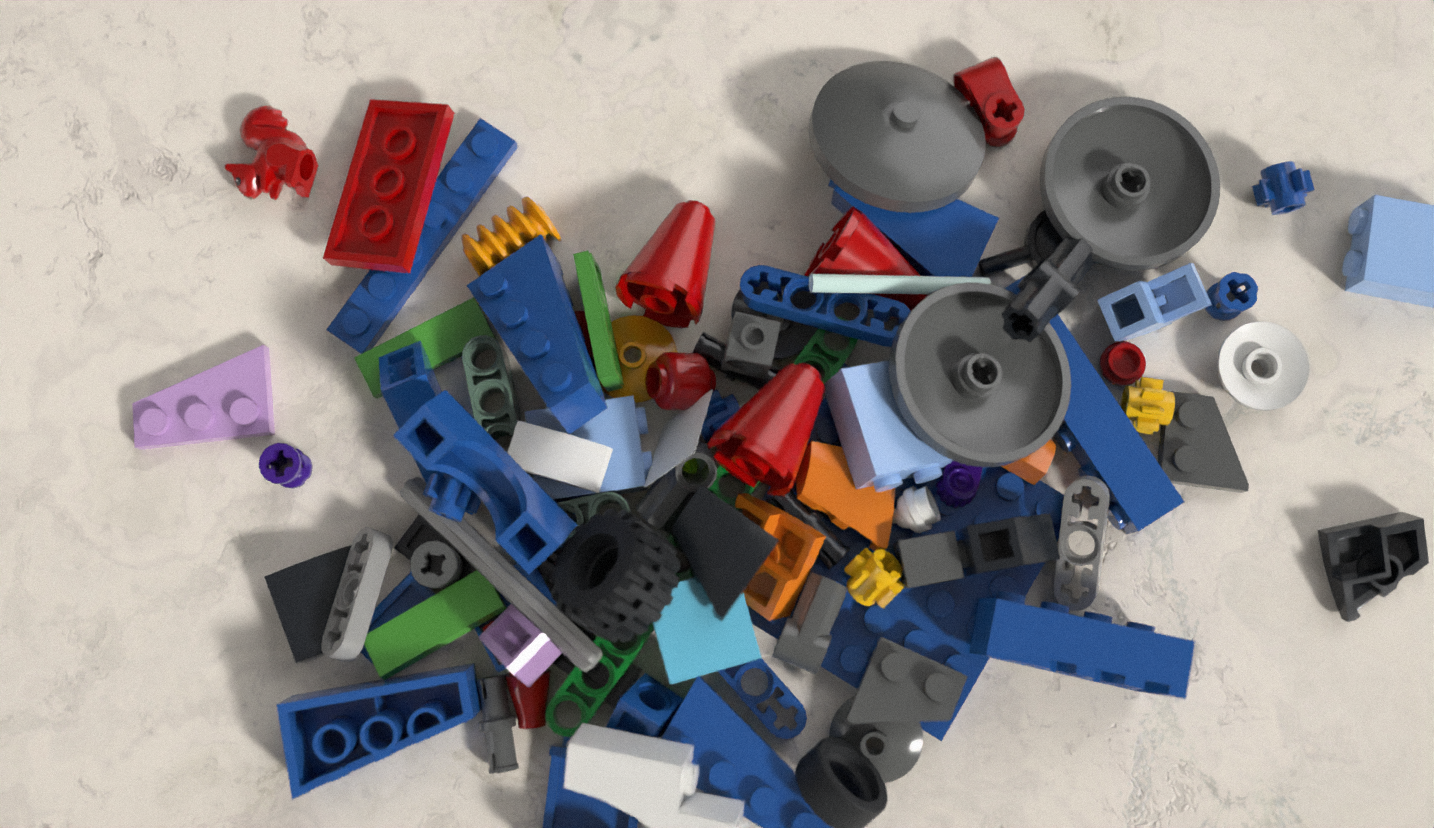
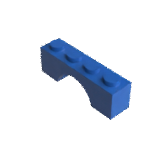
(453, 442)

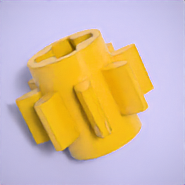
(1148, 405)
(874, 577)

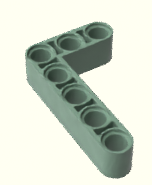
(502, 423)

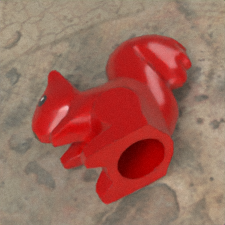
(279, 157)

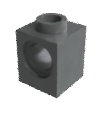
(750, 345)
(931, 559)

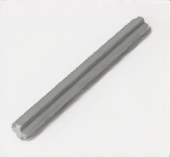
(507, 580)

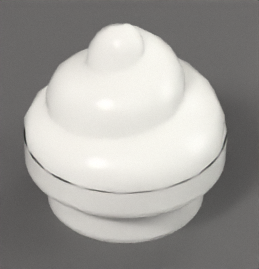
(916, 510)

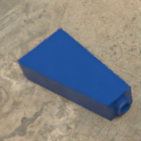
(932, 241)

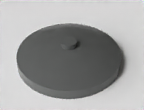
(896, 136)
(1130, 182)
(971, 384)

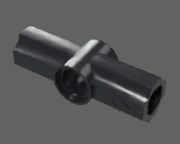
(1047, 289)

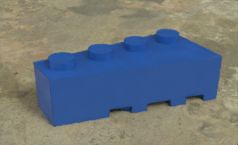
(538, 324)
(1082, 646)
(362, 723)
(738, 761)

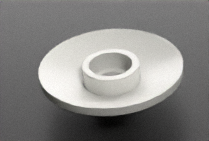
(1279, 354)

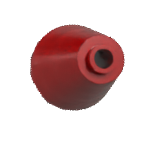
(862, 249)
(672, 268)
(771, 430)

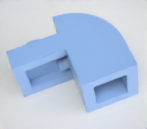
(1154, 303)

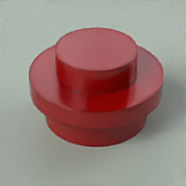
(1122, 363)

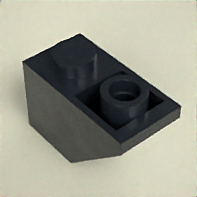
(1009, 543)

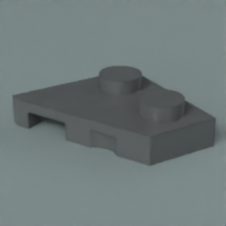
(1198, 447)
(904, 688)

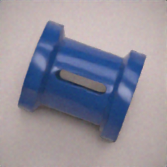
(1243, 299)

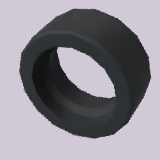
(841, 784)

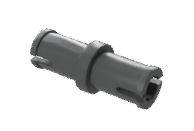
(497, 724)

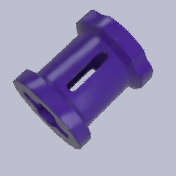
(278, 455)

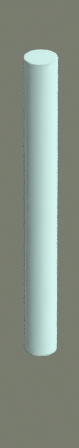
(885, 283)

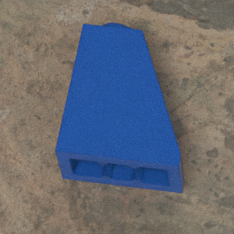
(407, 384)

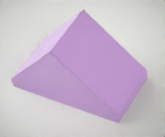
(520, 645)

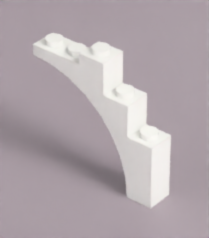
(646, 779)

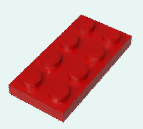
(389, 185)

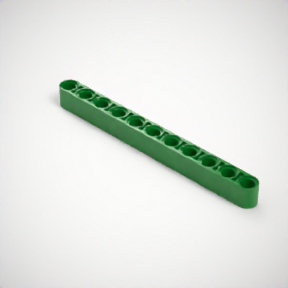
(575, 688)

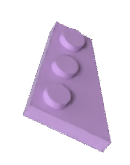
(210, 406)

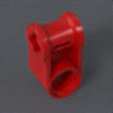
(992, 96)

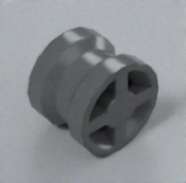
(442, 571)

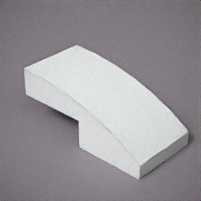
(560, 456)

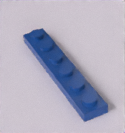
(453, 198)

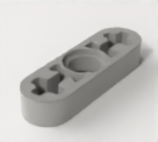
(1063, 574)
(357, 595)

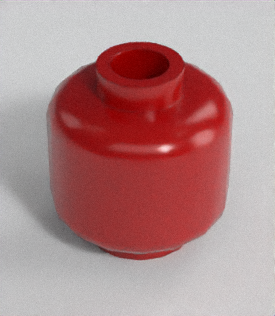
(679, 380)

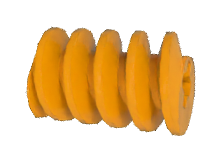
(507, 236)

